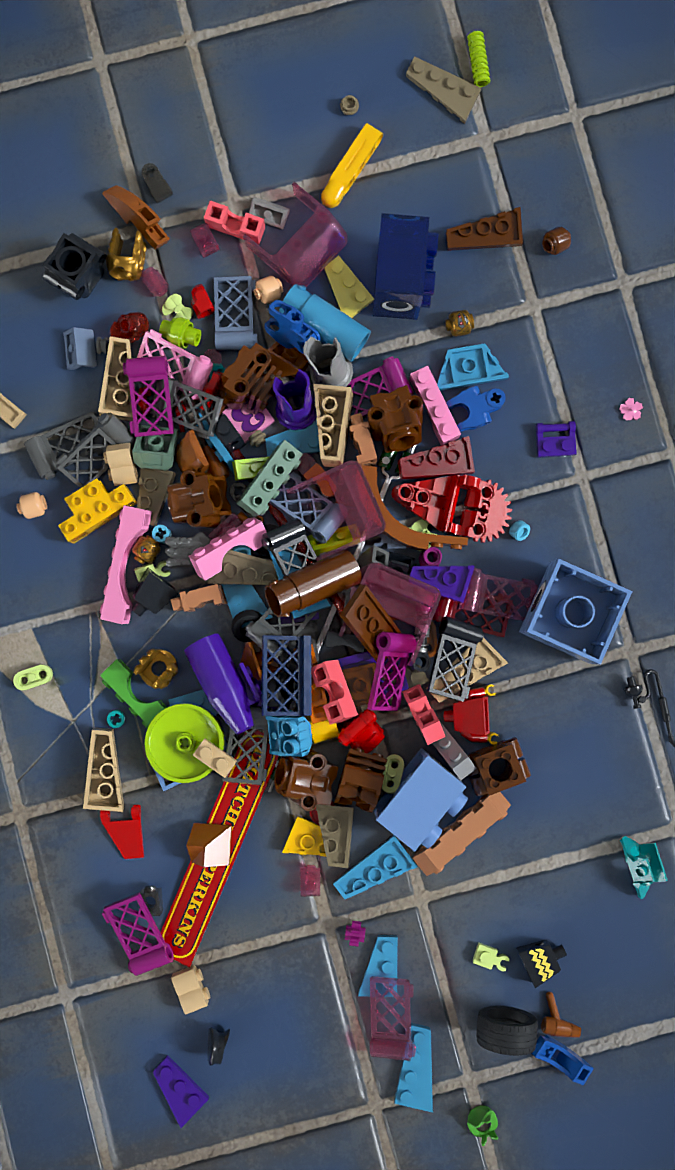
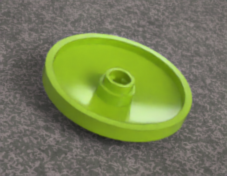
(175, 738)

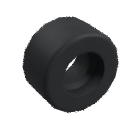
(281, 695)

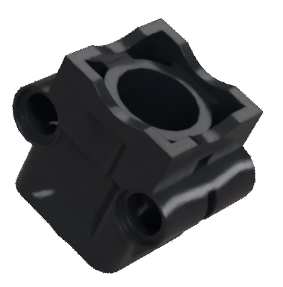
(70, 253)

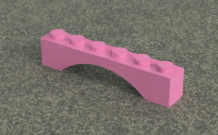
(117, 604)

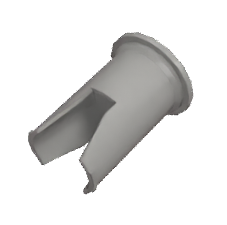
(340, 369)

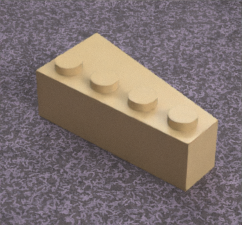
(115, 387)
(333, 419)
(103, 780)

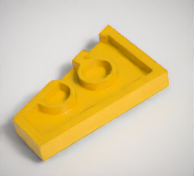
(305, 839)

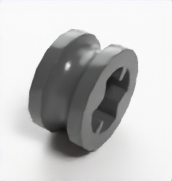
(102, 345)

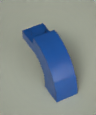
(562, 1058)

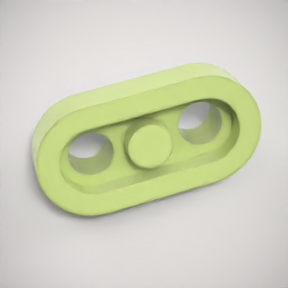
(34, 677)
(392, 774)

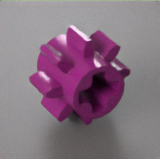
(355, 933)

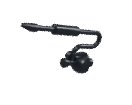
(635, 690)

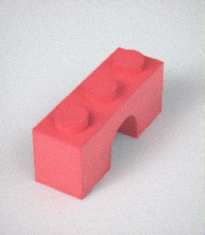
(221, 219)
(330, 676)
(423, 714)

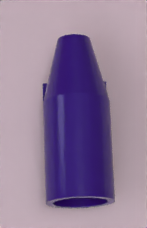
(225, 686)

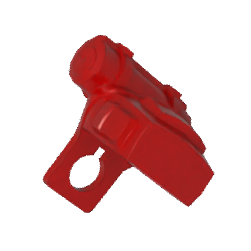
(362, 732)

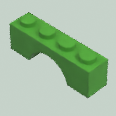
(118, 678)

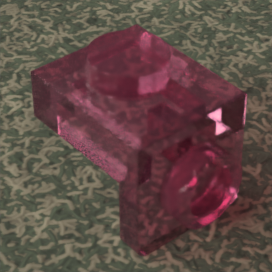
(204, 240)
(310, 881)

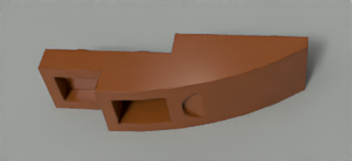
(139, 213)

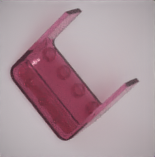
(309, 247)
(355, 502)
(402, 599)

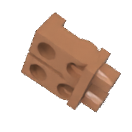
(362, 441)
(199, 598)

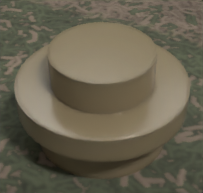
(349, 105)
(257, 438)

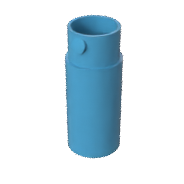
(328, 321)

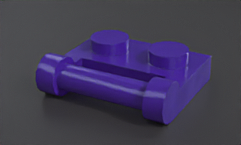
(559, 445)

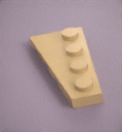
(485, 662)

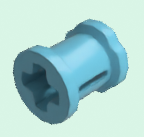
(157, 530)

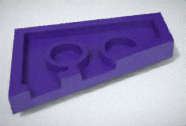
(449, 580)
(179, 1090)

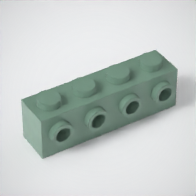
(269, 479)

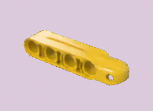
(351, 165)

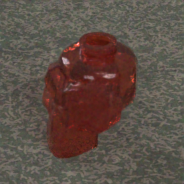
(130, 326)

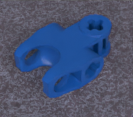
(292, 329)
(477, 405)

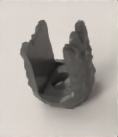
(182, 547)

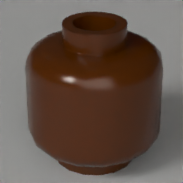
(556, 240)

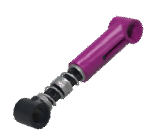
(423, 654)

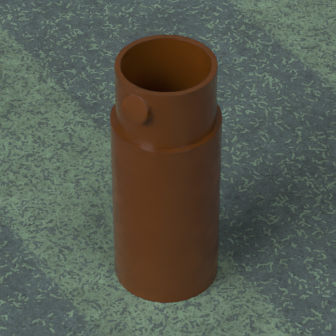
(313, 583)

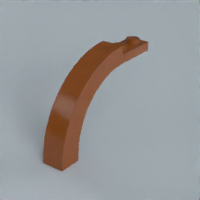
(405, 535)

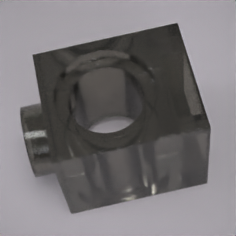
(157, 908)

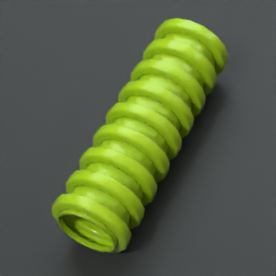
(478, 58)

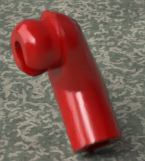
(143, 406)

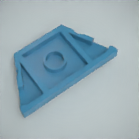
(470, 367)

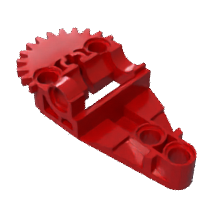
(440, 501)

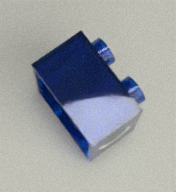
(402, 260)

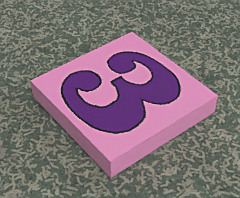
(247, 422)

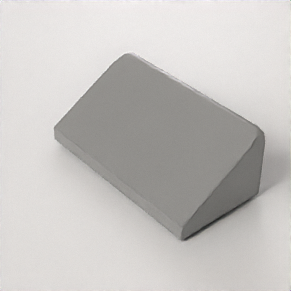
(271, 213)

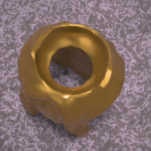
(132, 265)
(145, 668)

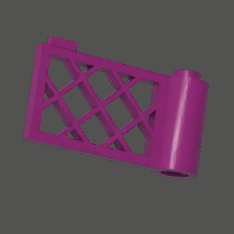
(144, 370)
(392, 376)
(393, 646)
(145, 958)

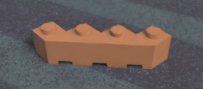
(458, 835)

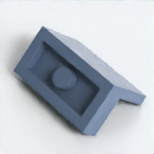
(79, 348)

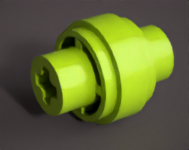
(180, 332)

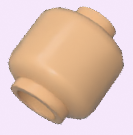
(268, 289)
(32, 505)

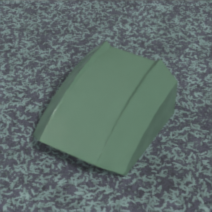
(155, 450)

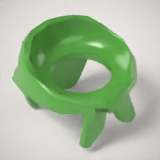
(479, 1116)

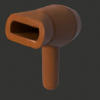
(215, 467)
(554, 1025)

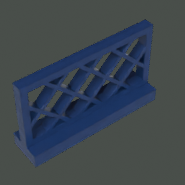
(303, 676)

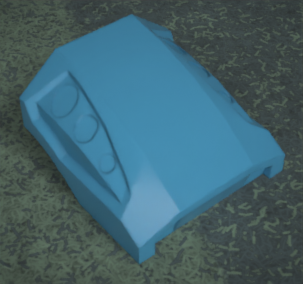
(289, 735)

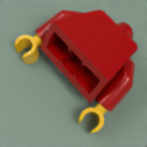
(472, 716)

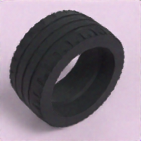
(506, 1030)

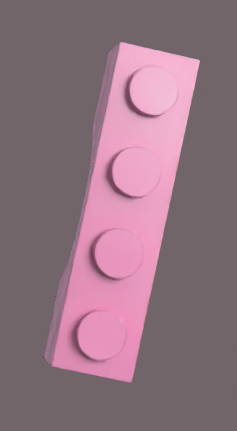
(438, 411)
(208, 559)

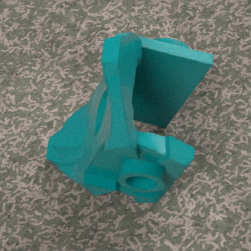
(643, 864)

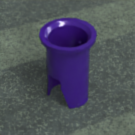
(287, 417)

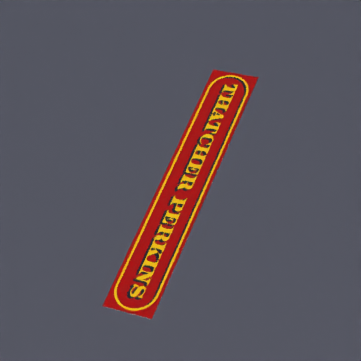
(204, 885)

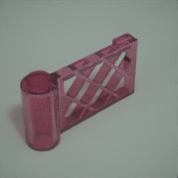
(478, 587)
(391, 1044)

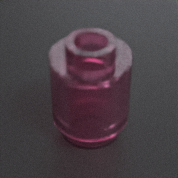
(155, 281)

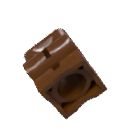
(396, 419)
(198, 499)
(306, 779)

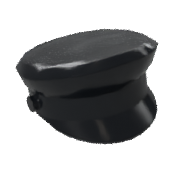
(216, 1045)

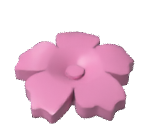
(631, 409)

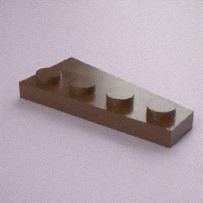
(490, 232)

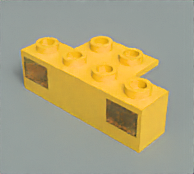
(93, 508)

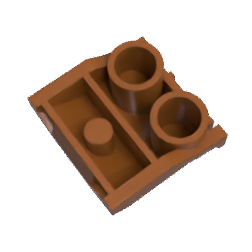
(190, 454)

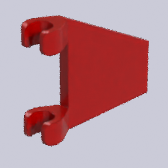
(126, 833)

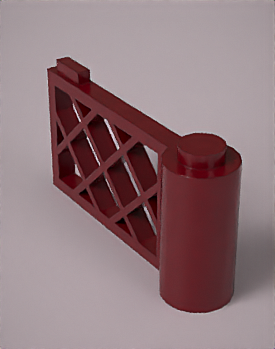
(449, 608)

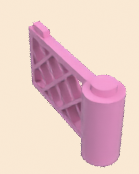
(198, 367)

